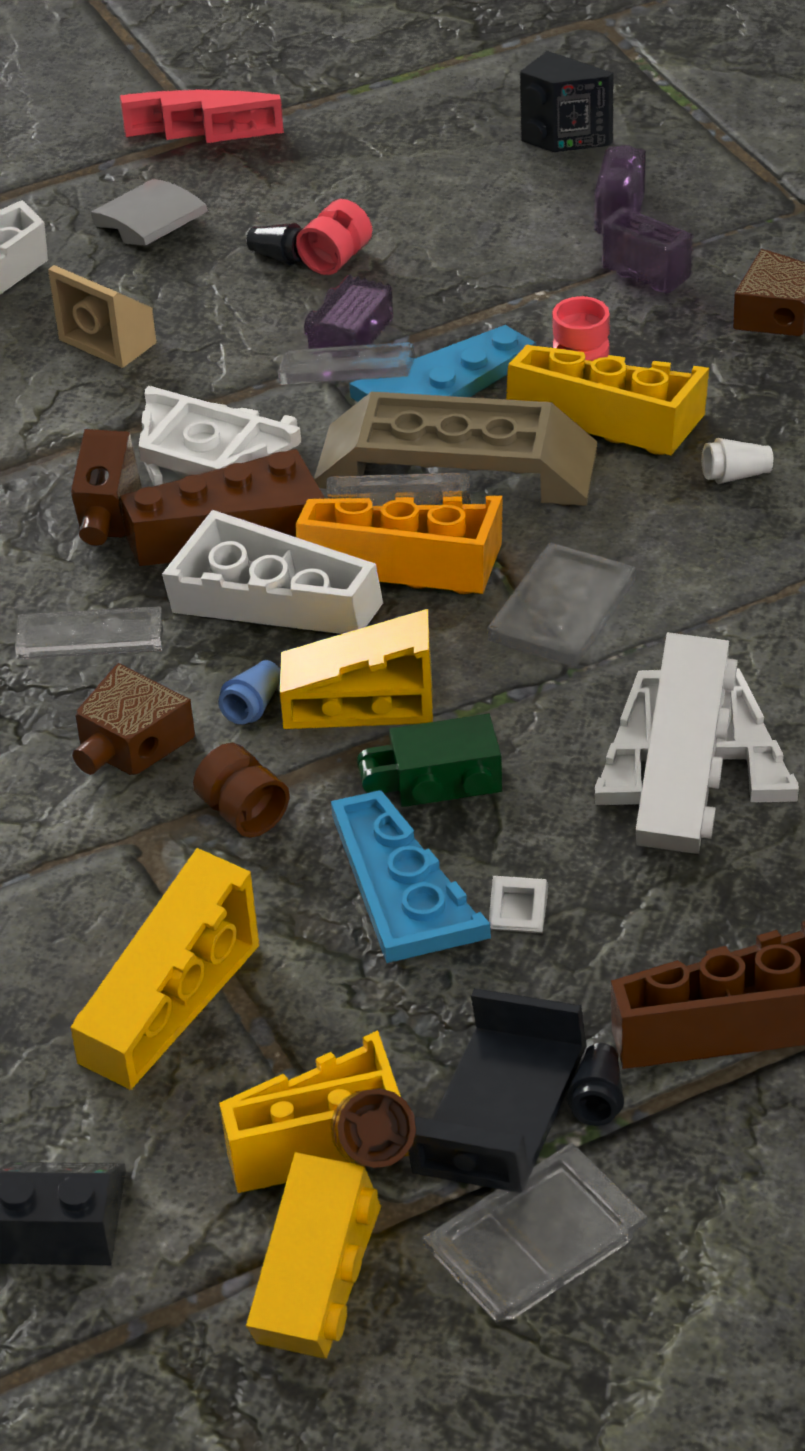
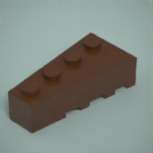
(259, 491)
(713, 1006)

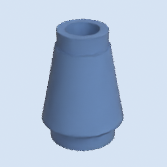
(248, 694)

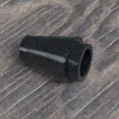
(275, 242)
(597, 1086)

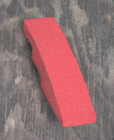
(212, 113)

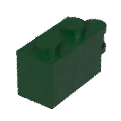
(435, 761)

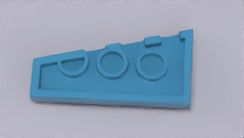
(454, 370)
(401, 883)

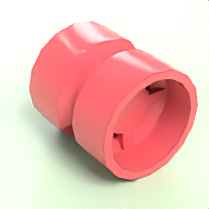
(334, 237)
(582, 326)

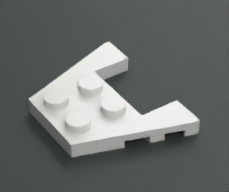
(745, 739)

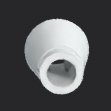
(734, 460)

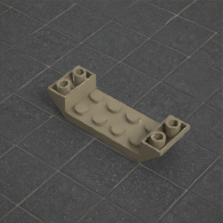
(463, 435)

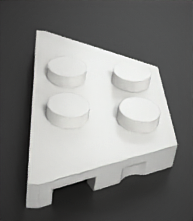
(205, 436)

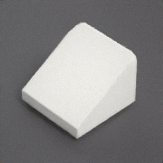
(518, 904)

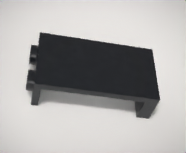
(502, 1092)

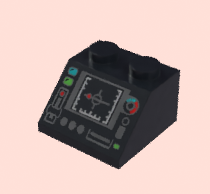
(565, 104)
(59, 1212)

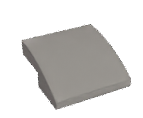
(149, 211)

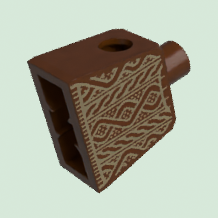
(772, 296)
(94, 498)
(130, 723)

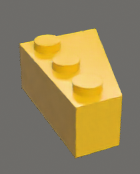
(360, 677)
(295, 1115)
(313, 1256)

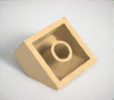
(100, 318)

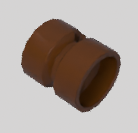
(241, 789)
(373, 1128)

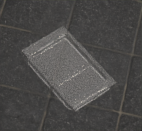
(530, 1244)

